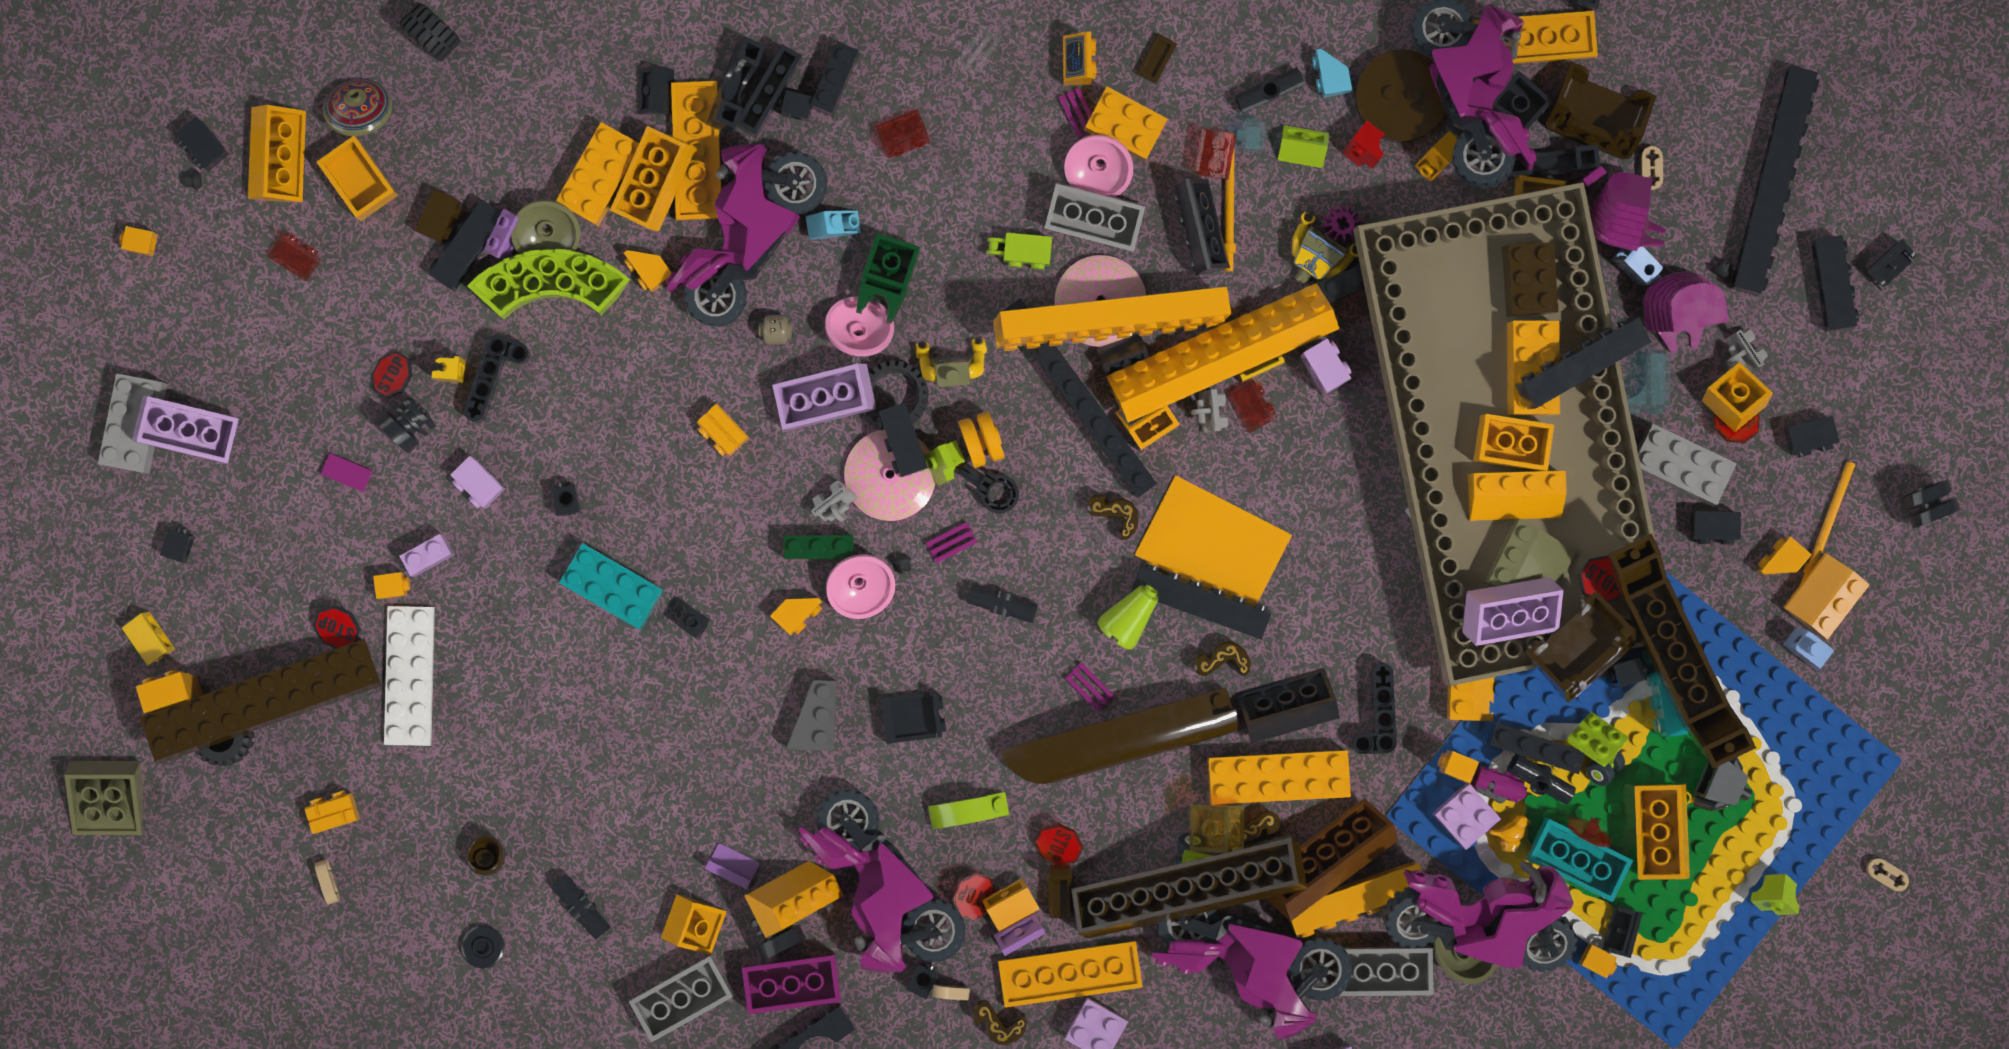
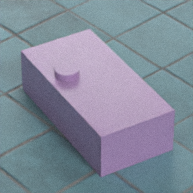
(824, 396)
(185, 429)
(1512, 611)

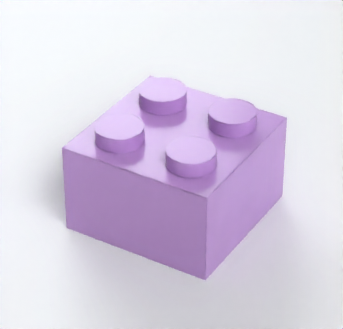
(1326, 366)
(1466, 816)
(1095, 1027)

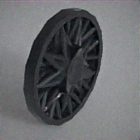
(483, 946)

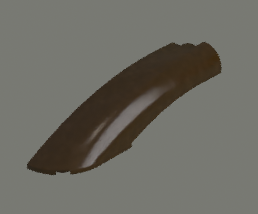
(1123, 739)

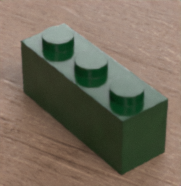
(818, 547)

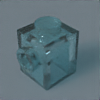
(1252, 135)

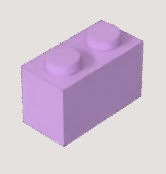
(477, 482)
(427, 555)

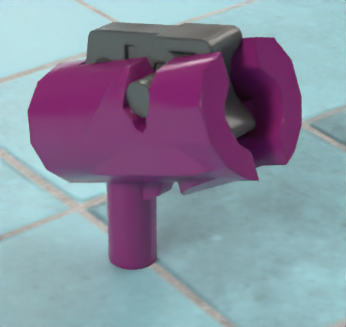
(1498, 785)

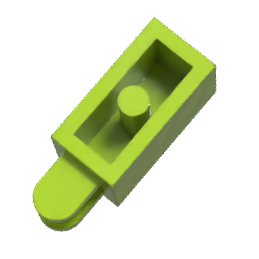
(1023, 249)

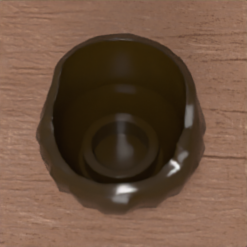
(485, 855)

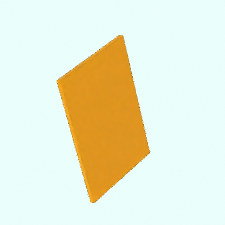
(1212, 542)

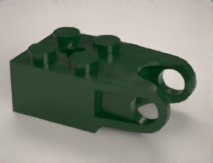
(885, 282)

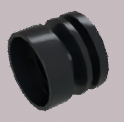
(405, 422)
(777, 942)

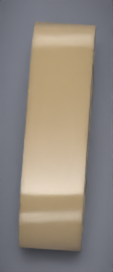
(1657, 165)
(1884, 879)
(327, 882)
(950, 992)

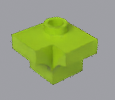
(943, 461)
(1777, 895)

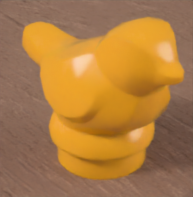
(1512, 833)

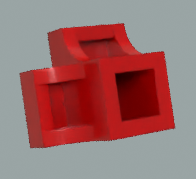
(1365, 146)

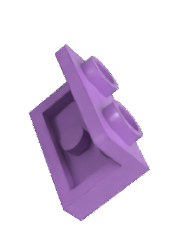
(500, 240)

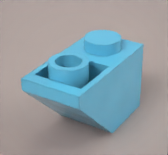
(1333, 75)
(833, 224)

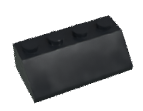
(1201, 226)
(1288, 705)

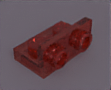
(903, 134)
(1214, 154)
(294, 257)
(1252, 406)

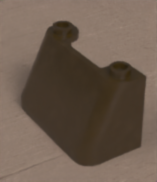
(1599, 115)
(1583, 647)

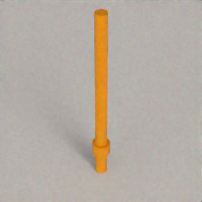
(1229, 243)
(1829, 519)

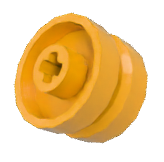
(982, 439)

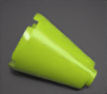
(1129, 616)

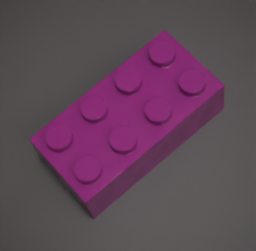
(791, 983)

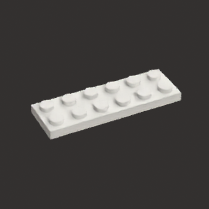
(409, 675)

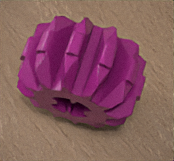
(1334, 227)

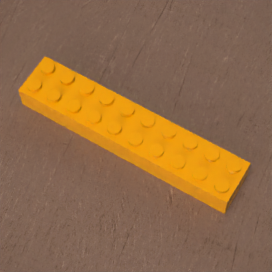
(1111, 318)
(1222, 352)

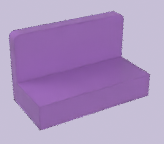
(732, 866)
(1019, 934)

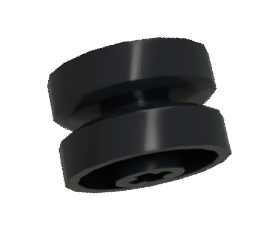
(1930, 504)

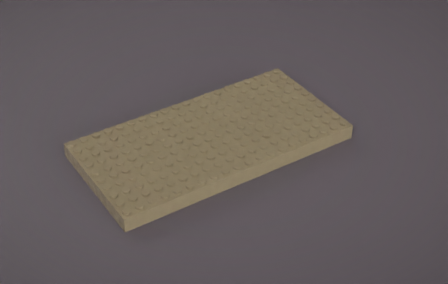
(1443, 363)

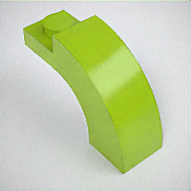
(968, 810)

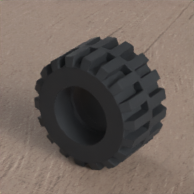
(430, 31)
(228, 757)

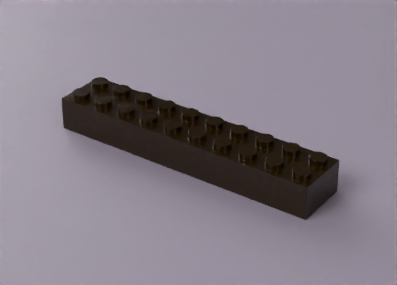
(260, 701)
(1189, 888)

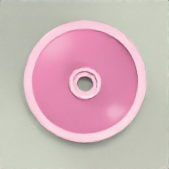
(1106, 178)
(844, 322)
(860, 598)

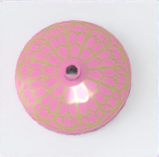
(1098, 277)
(877, 494)

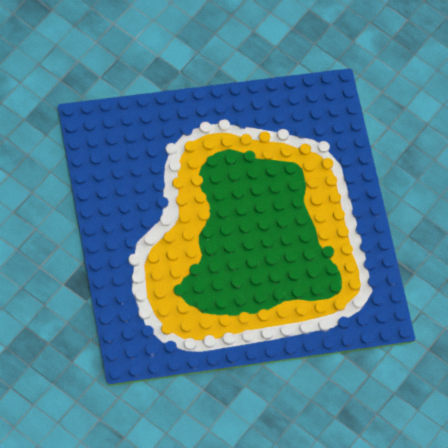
(1807, 784)

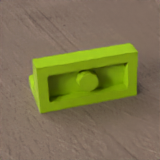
(1303, 146)

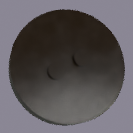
(1399, 96)

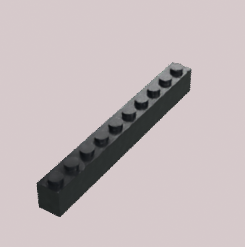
(1774, 180)
(1091, 415)

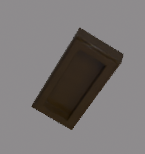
(1156, 58)

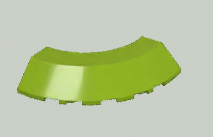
(549, 275)

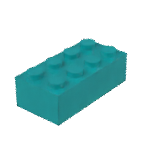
(611, 586)
(1666, 720)
(1579, 861)

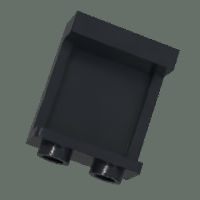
(913, 717)

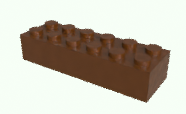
(1337, 855)

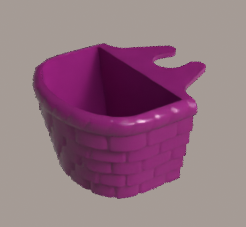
(1622, 213)
(1683, 304)

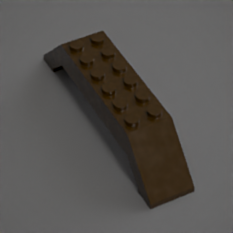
(1677, 653)

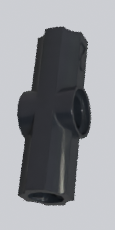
(1282, 83)
(1002, 603)
(1541, 779)
(580, 906)

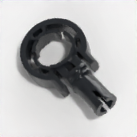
(978, 478)

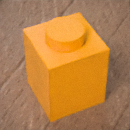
(138, 241)
(391, 585)
(1598, 961)

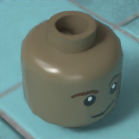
(776, 329)

